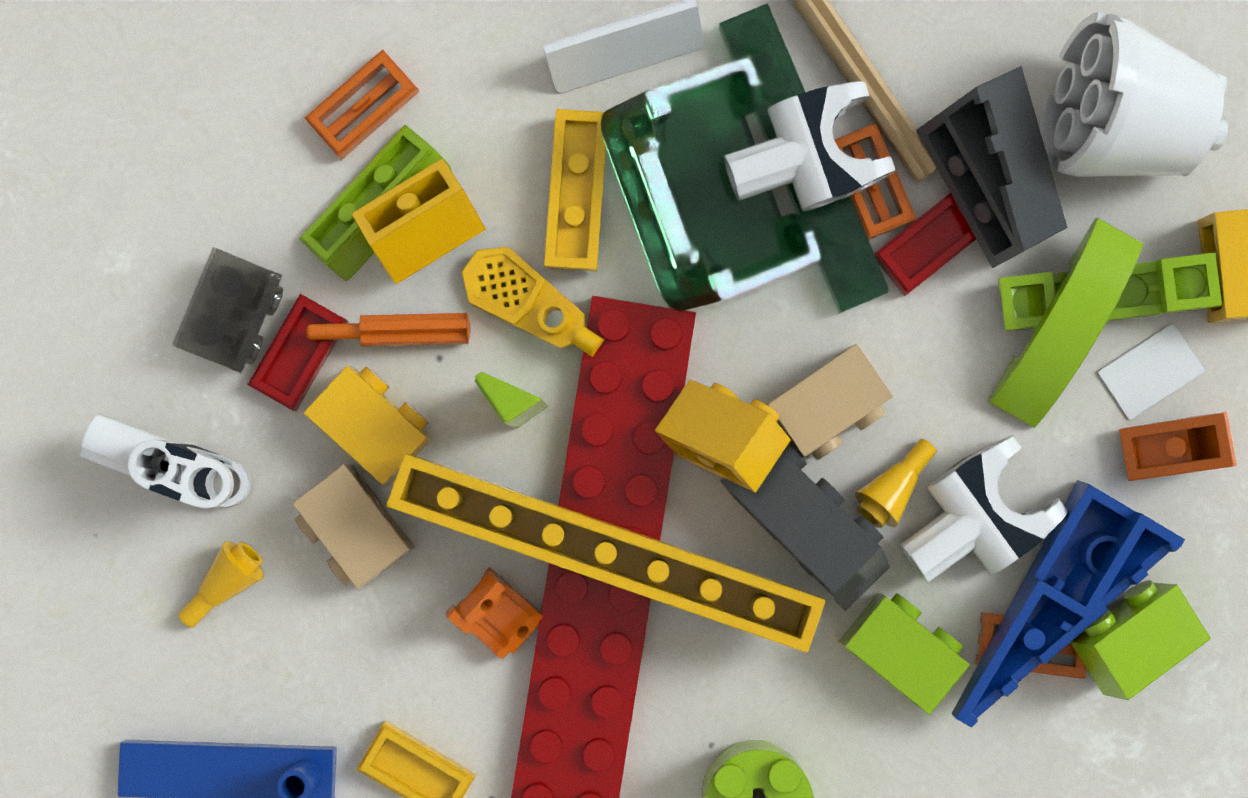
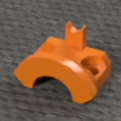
(496, 615)

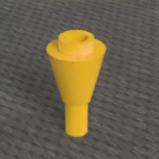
(887, 495)
(230, 574)

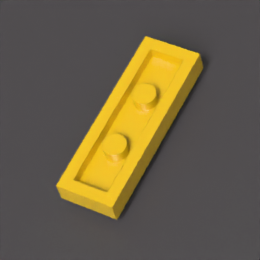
(575, 191)

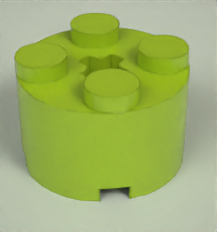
(754, 766)

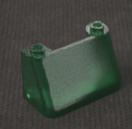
(678, 191)

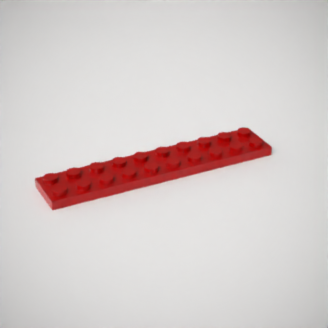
(590, 629)

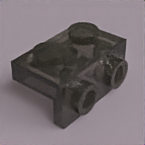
(229, 310)

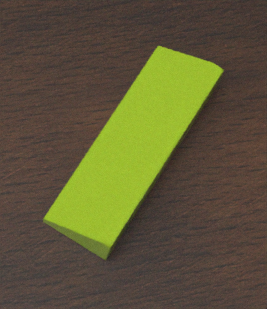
(335, 234)
(509, 402)

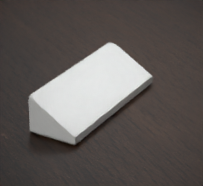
(624, 45)

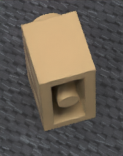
(830, 402)
(351, 527)

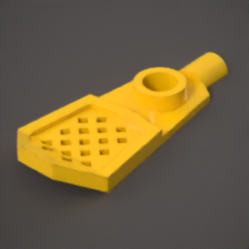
(533, 305)

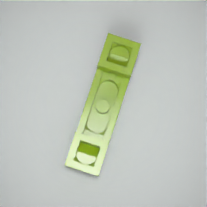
(1152, 290)
(1069, 324)

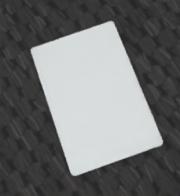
(1151, 371)

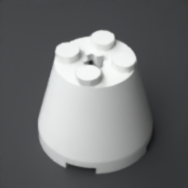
(1130, 104)

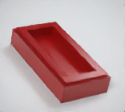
(925, 245)
(292, 358)

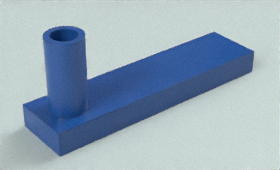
(225, 770)

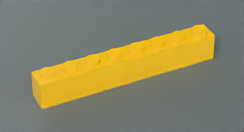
(606, 552)

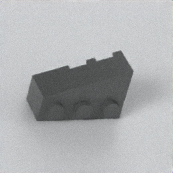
(997, 166)
(814, 529)

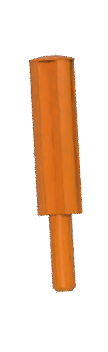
(398, 330)

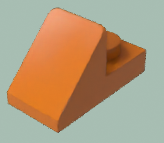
(1178, 446)

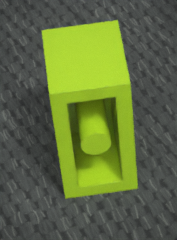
(1140, 639)
(905, 652)

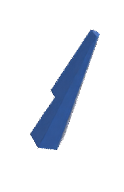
(1074, 578)

